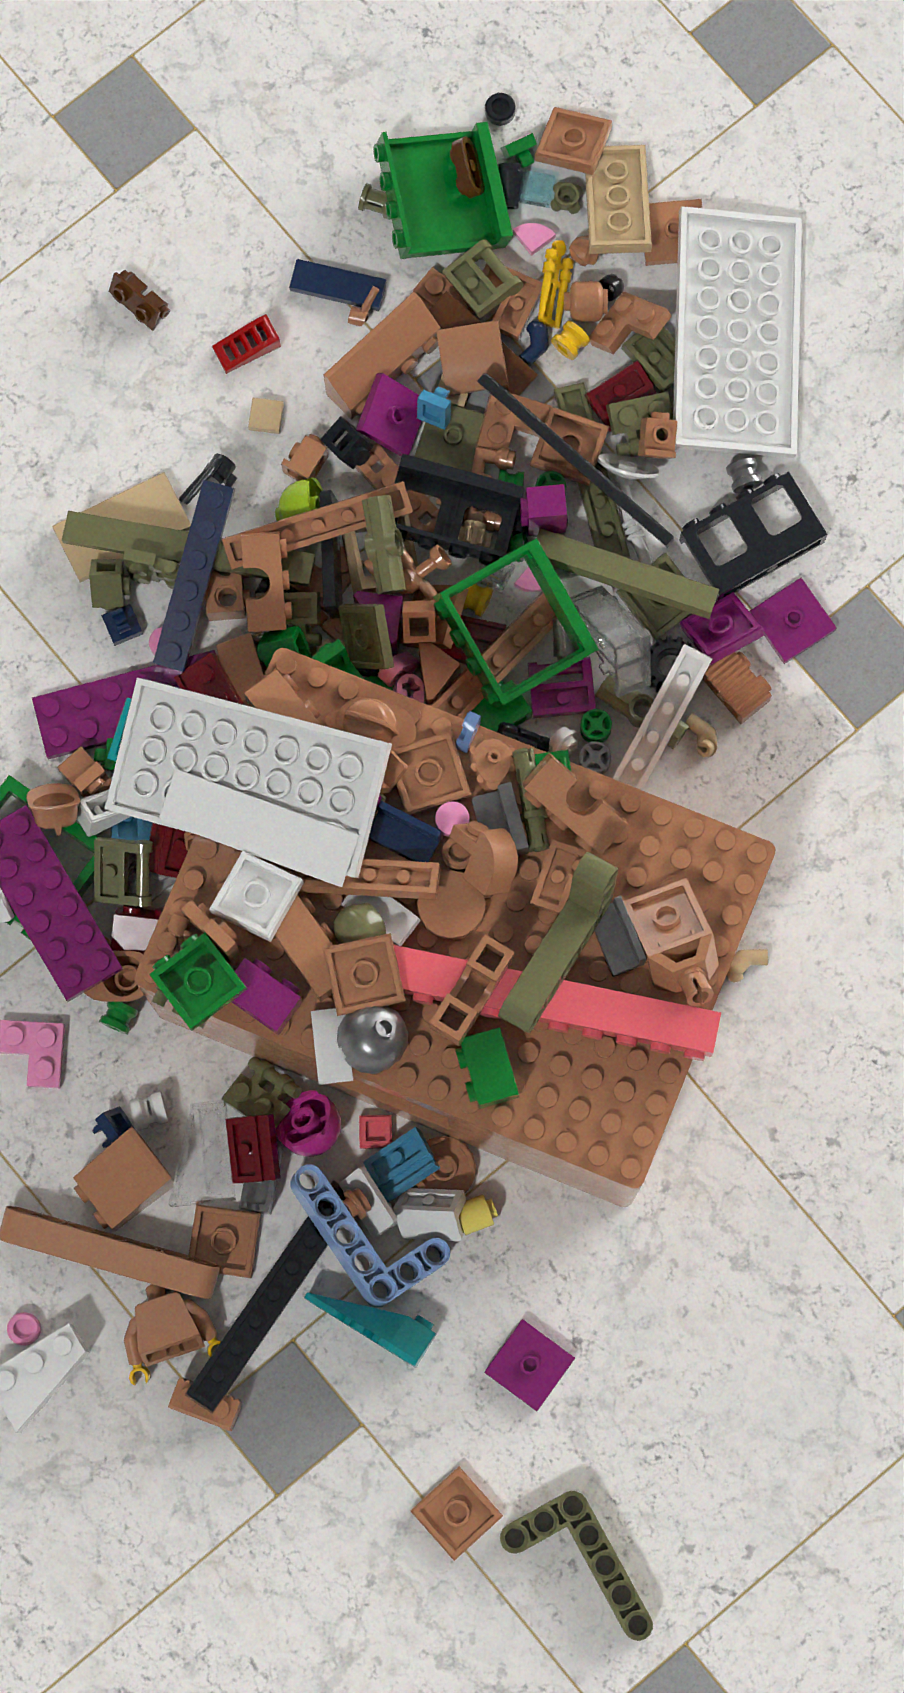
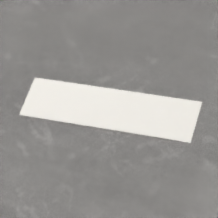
(258, 827)

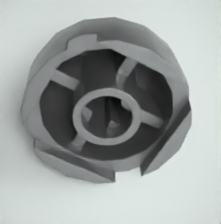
(372, 1038)

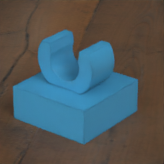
(434, 407)

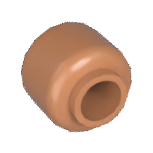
(586, 301)

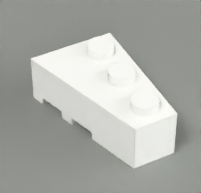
(37, 1373)

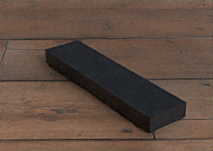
(331, 565)

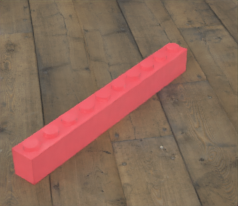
(576, 1006)

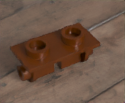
(128, 290)

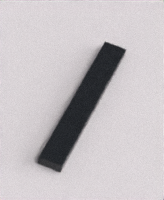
(576, 460)
(261, 1312)

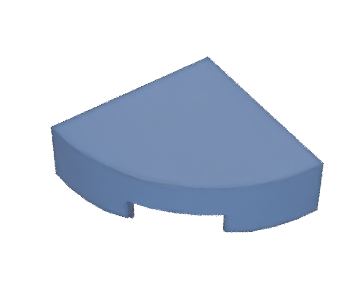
(470, 726)

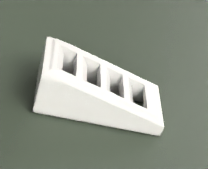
(92, 817)

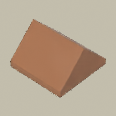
(437, 670)

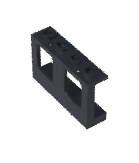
(457, 492)
(764, 551)

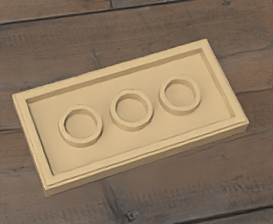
(619, 202)
(146, 503)

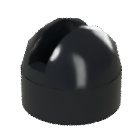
(612, 281)

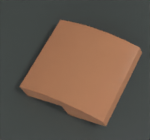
(469, 353)

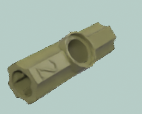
(384, 544)
(626, 704)

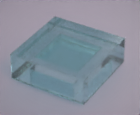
(537, 189)

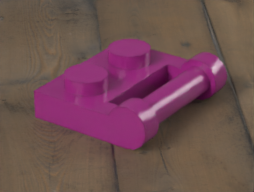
(563, 697)

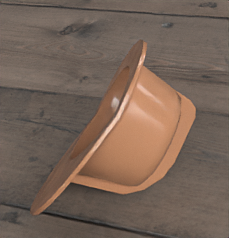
(377, 721)
(54, 806)
(122, 985)

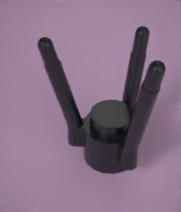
(217, 470)

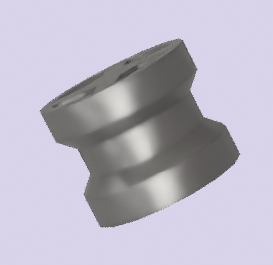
(744, 475)
(592, 753)

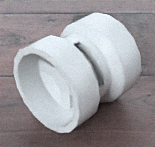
(142, 1114)

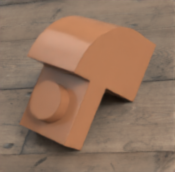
(84, 773)
(492, 856)

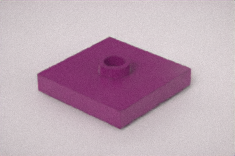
(390, 415)
(793, 620)
(725, 631)
(529, 1365)

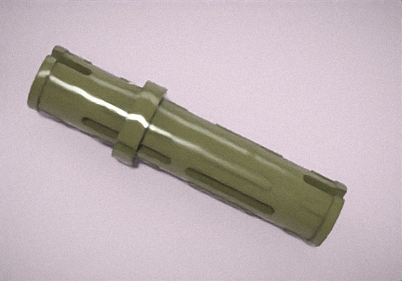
(532, 816)

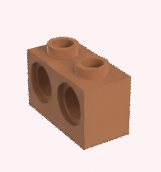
(218, 588)

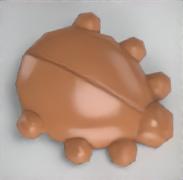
(492, 761)

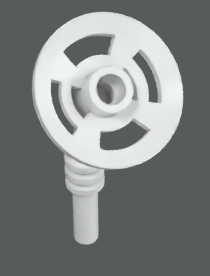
(628, 470)

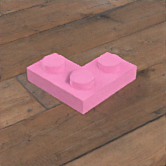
(42, 1043)

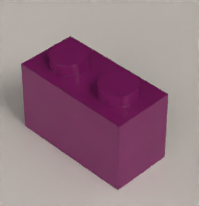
(544, 509)
(266, 998)

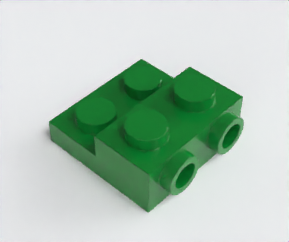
(197, 980)

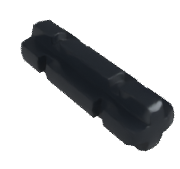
(524, 736)

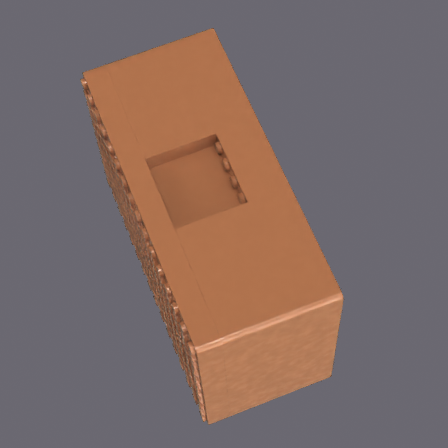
(584, 1104)

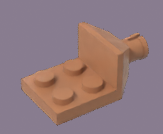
(675, 940)

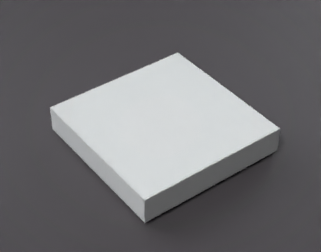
(256, 896)

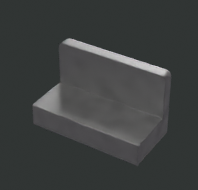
(501, 811)
(619, 939)

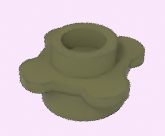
(570, 190)

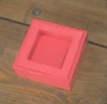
(375, 1131)

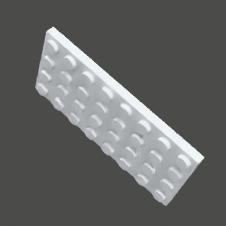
(737, 332)
(250, 750)

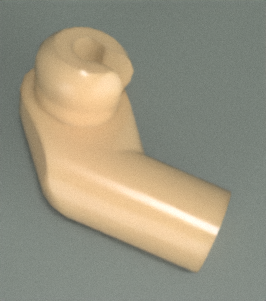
(705, 735)
(743, 959)

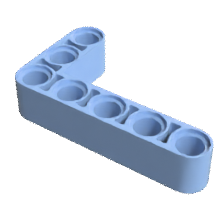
(359, 1244)

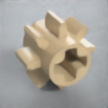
(474, 533)

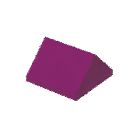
(393, 612)

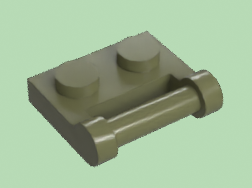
(475, 285)
(112, 871)

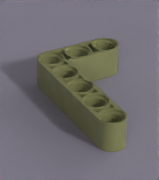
(587, 904)
(590, 1553)

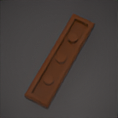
(451, 313)

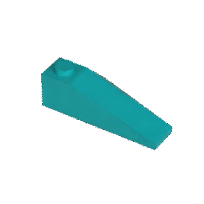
(392, 1331)

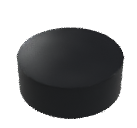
(500, 109)

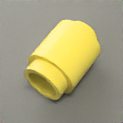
(477, 1214)

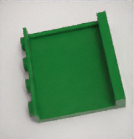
(424, 199)

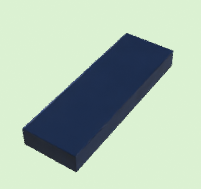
(335, 284)

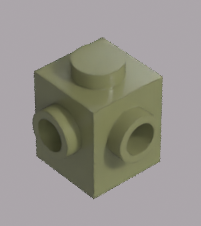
(108, 583)

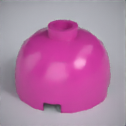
(310, 1125)

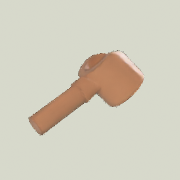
(359, 316)
(178, 925)

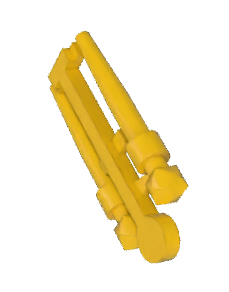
(550, 283)

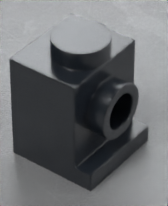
(353, 448)

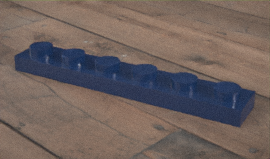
(194, 575)

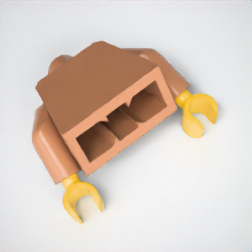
(166, 1329)

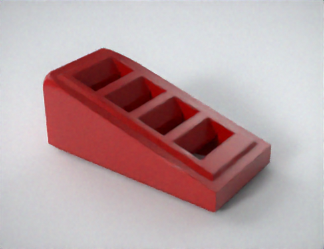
(251, 329)

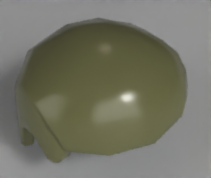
(358, 923)

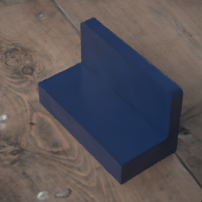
(404, 834)

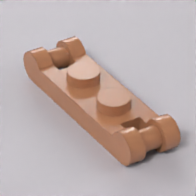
(386, 476)

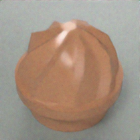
(580, 251)

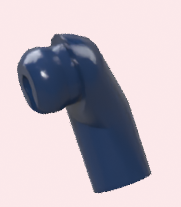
(539, 342)

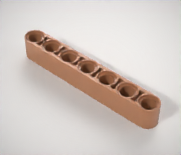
(109, 1252)

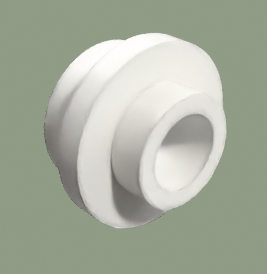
(564, 740)

